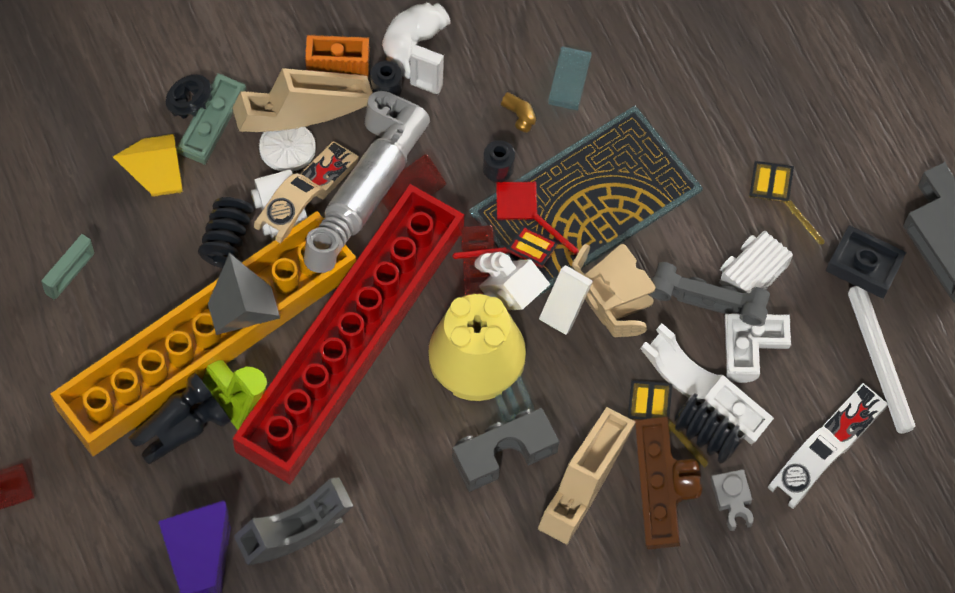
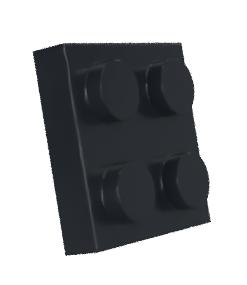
(866, 261)

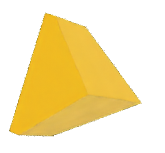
(153, 164)

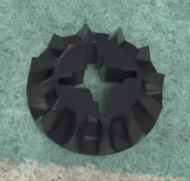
(179, 95)

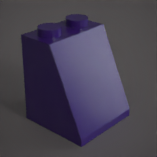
(198, 547)

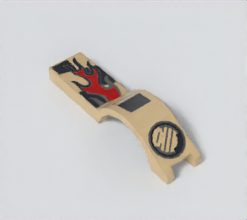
(301, 188)

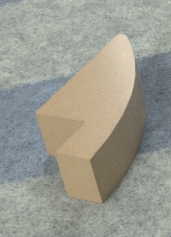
(301, 100)
(586, 475)

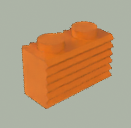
(337, 54)

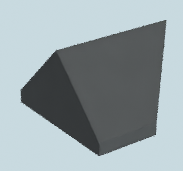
(240, 299)

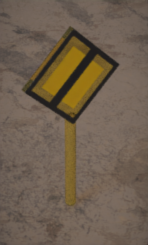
(774, 183)
(654, 401)

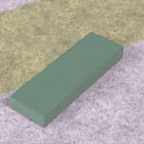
(210, 122)

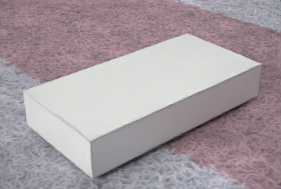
(426, 69)
(565, 299)

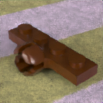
(663, 482)

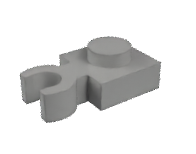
(732, 494)

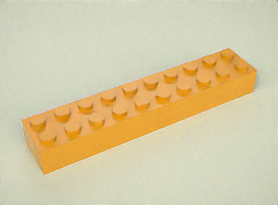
(156, 362)

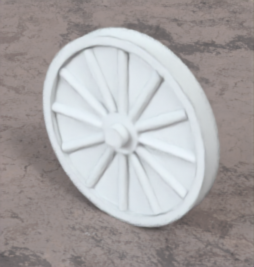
(287, 148)

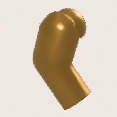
(522, 109)

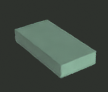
(68, 267)

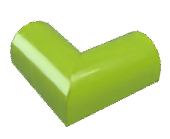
(235, 391)

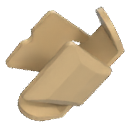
(617, 290)

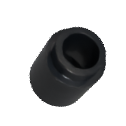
(386, 77)
(498, 161)

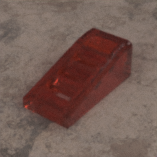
(471, 234)

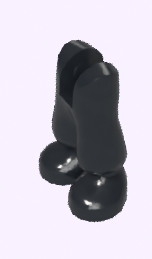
(176, 423)

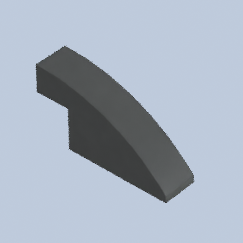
(934, 225)

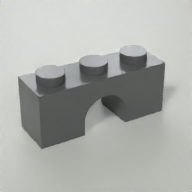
(528, 434)

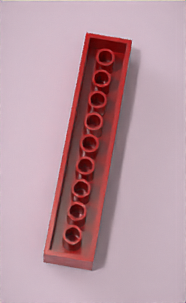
(348, 334)

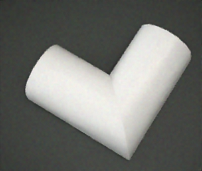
(744, 341)

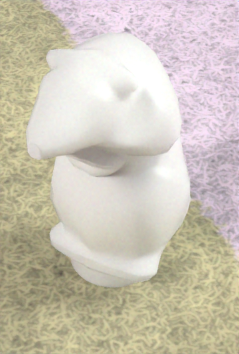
(409, 28)

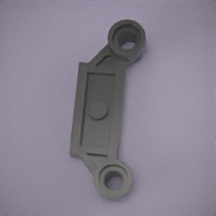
(720, 299)

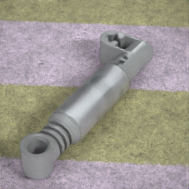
(400, 126)

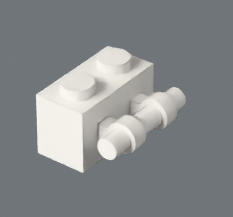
(511, 281)

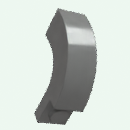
(298, 527)

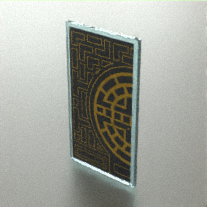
(599, 191)

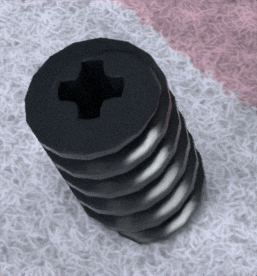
(223, 230)
(708, 429)

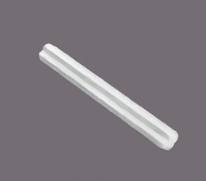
(881, 360)

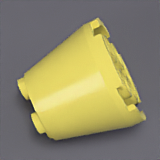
(477, 363)

